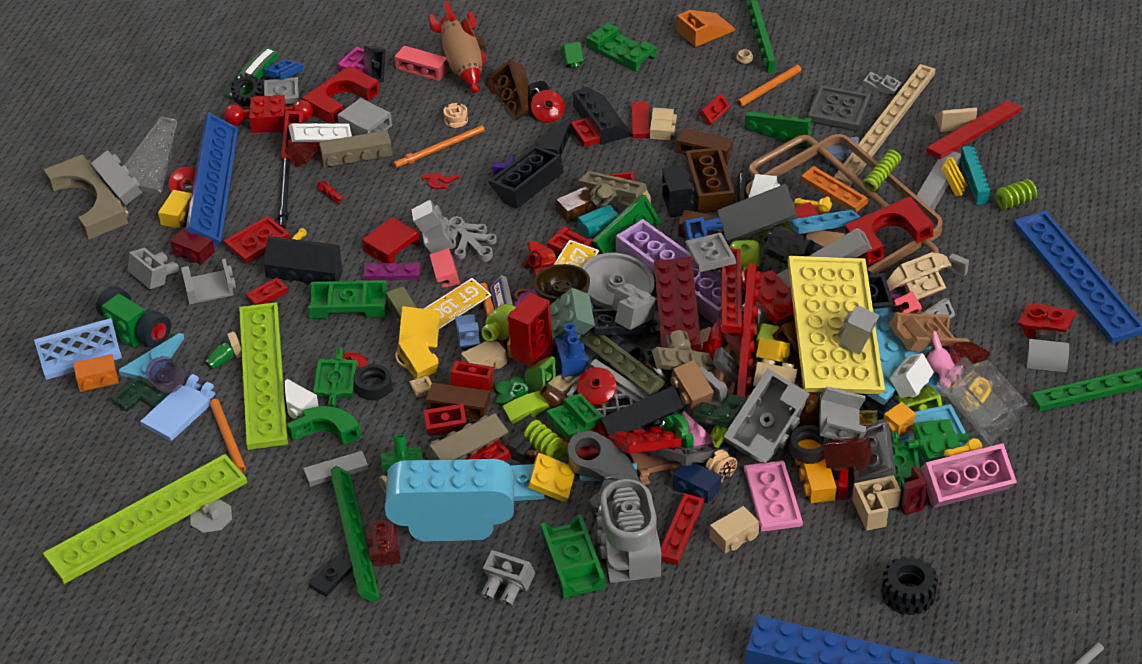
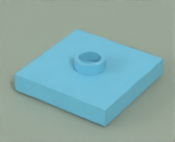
(521, 480)

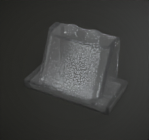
(983, 397)

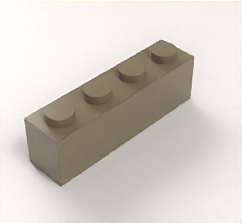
(355, 148)
(468, 440)

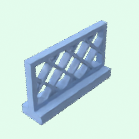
(64, 364)

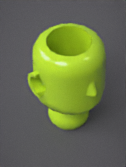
(749, 252)
(497, 323)

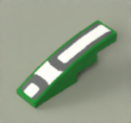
(255, 67)

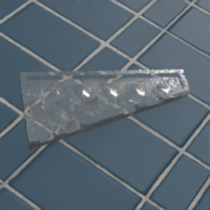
(152, 156)

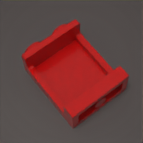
(389, 240)

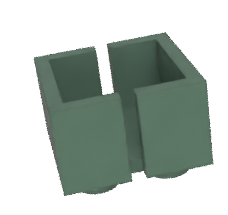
(571, 308)

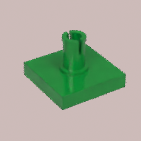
(400, 453)

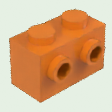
(96, 373)

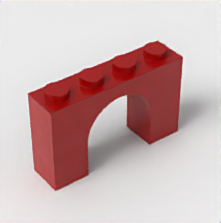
(347, 80)
(901, 214)

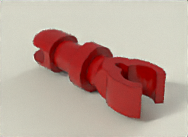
(329, 191)

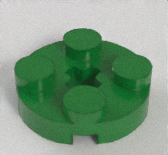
(678, 425)

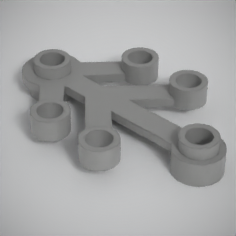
(459, 226)

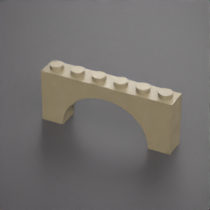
(79, 174)

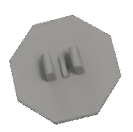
(211, 517)

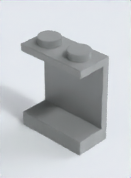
(209, 285)
(840, 414)

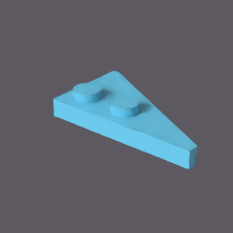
(139, 365)

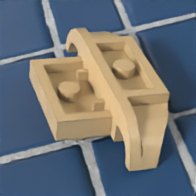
(920, 275)

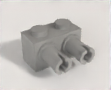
(150, 268)
(508, 571)

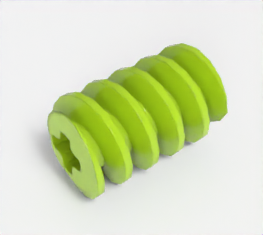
(1016, 193)
(544, 440)

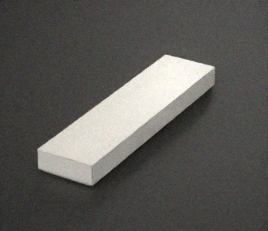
(318, 132)

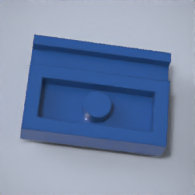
(283, 69)

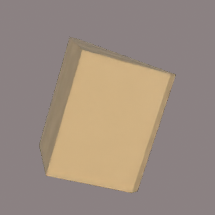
(954, 119)

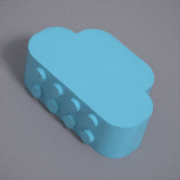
(450, 497)

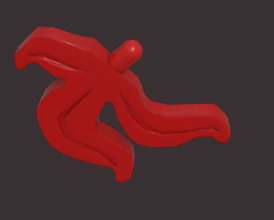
(433, 180)

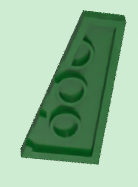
(778, 126)
(638, 210)

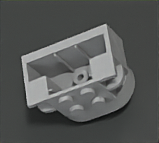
(771, 401)
(628, 532)

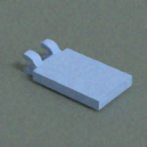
(179, 409)

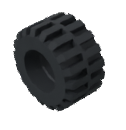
(904, 597)

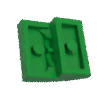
(574, 416)

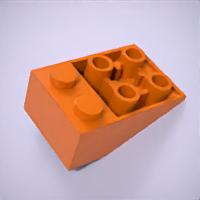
(702, 26)

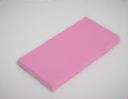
(773, 496)

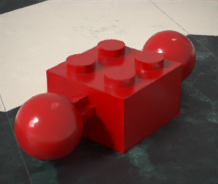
(266, 113)

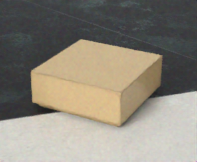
(235, 344)
(421, 386)

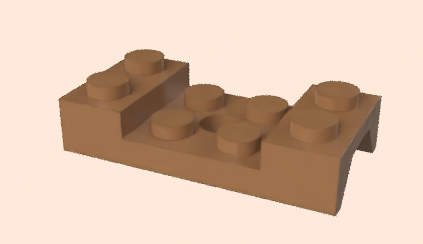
(916, 330)

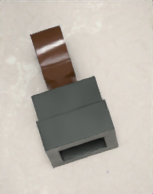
(522, 449)

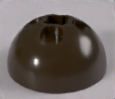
(558, 279)

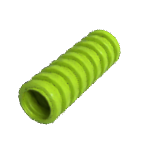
(882, 170)

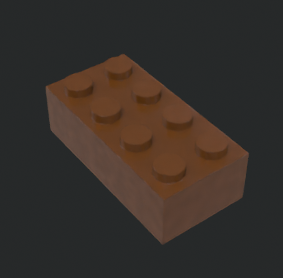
(710, 179)

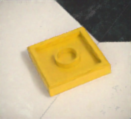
(422, 322)

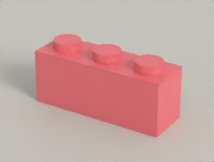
(421, 63)

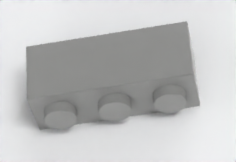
(117, 177)

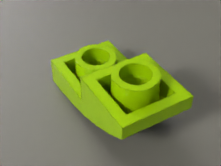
(523, 406)
(717, 435)

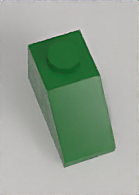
(572, 54)

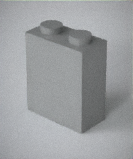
(365, 118)

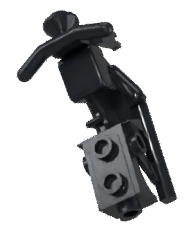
(785, 243)

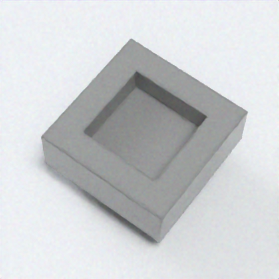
(959, 265)

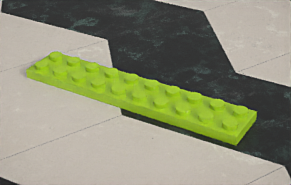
(263, 376)
(144, 518)

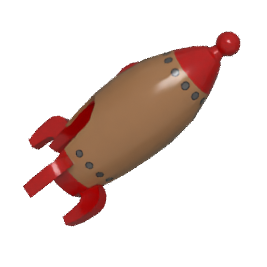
(460, 46)

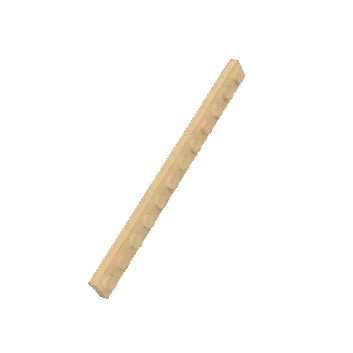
(888, 120)

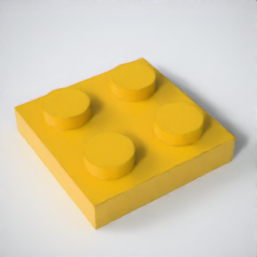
(551, 477)

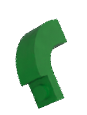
(325, 419)

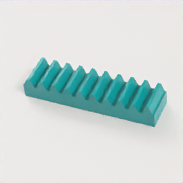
(975, 175)

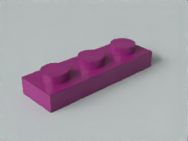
(392, 271)

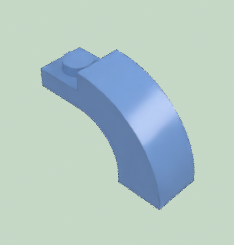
(467, 331)

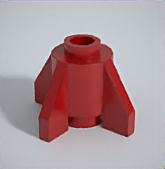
(540, 257)

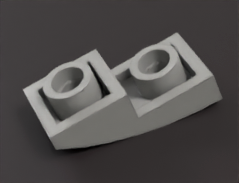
(886, 85)

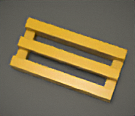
(954, 176)

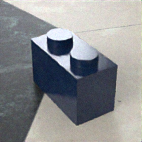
(697, 481)

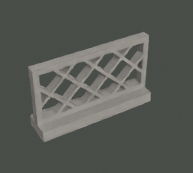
(624, 387)

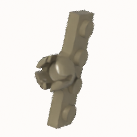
(607, 187)
(679, 352)

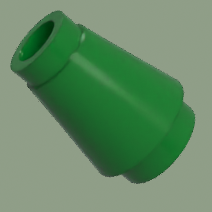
(219, 356)

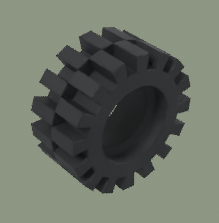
(242, 81)

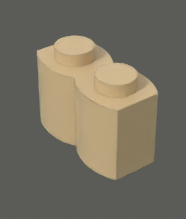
(662, 124)

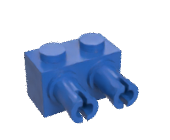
(698, 227)
(570, 352)

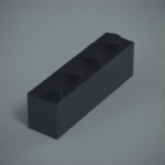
(644, 413)

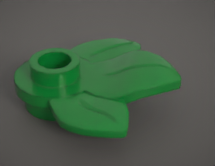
(510, 390)

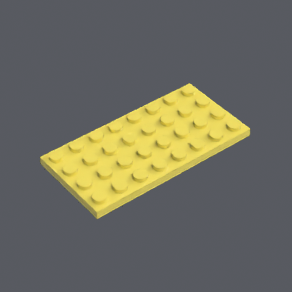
(821, 297)

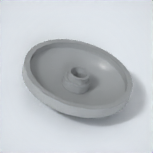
(613, 270)

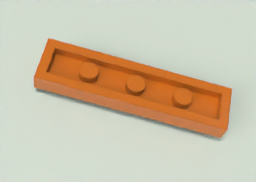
(834, 189)

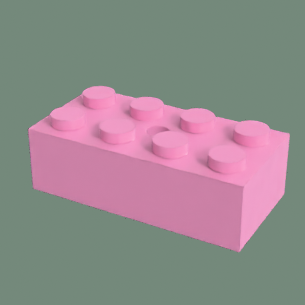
(968, 475)

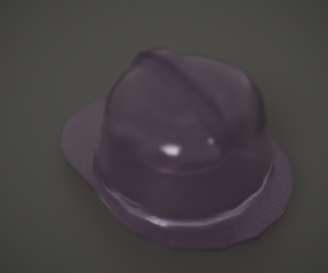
(165, 374)

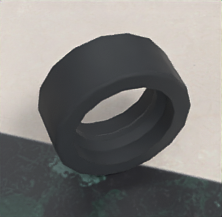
(375, 392)
(803, 455)

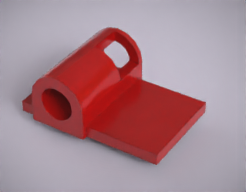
(1045, 318)

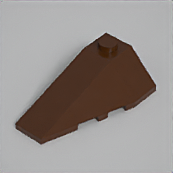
(511, 87)

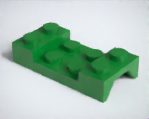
(619, 48)
(348, 297)
(573, 558)

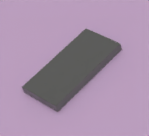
(757, 213)

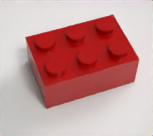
(530, 329)

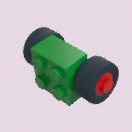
(130, 320)

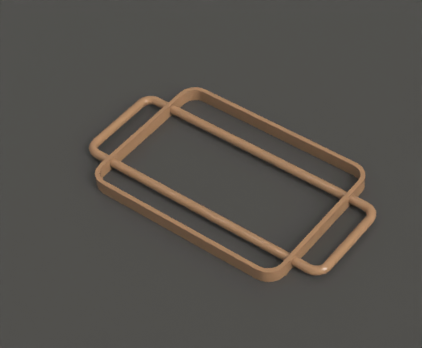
(846, 141)

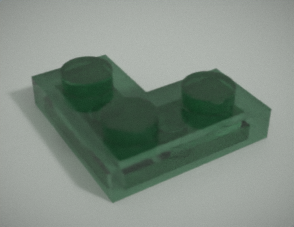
(138, 390)
(720, 415)

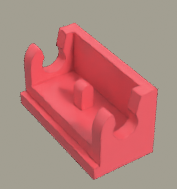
(444, 268)
(906, 304)

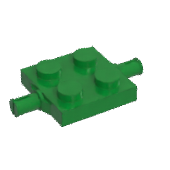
(335, 378)
(934, 438)
(904, 460)

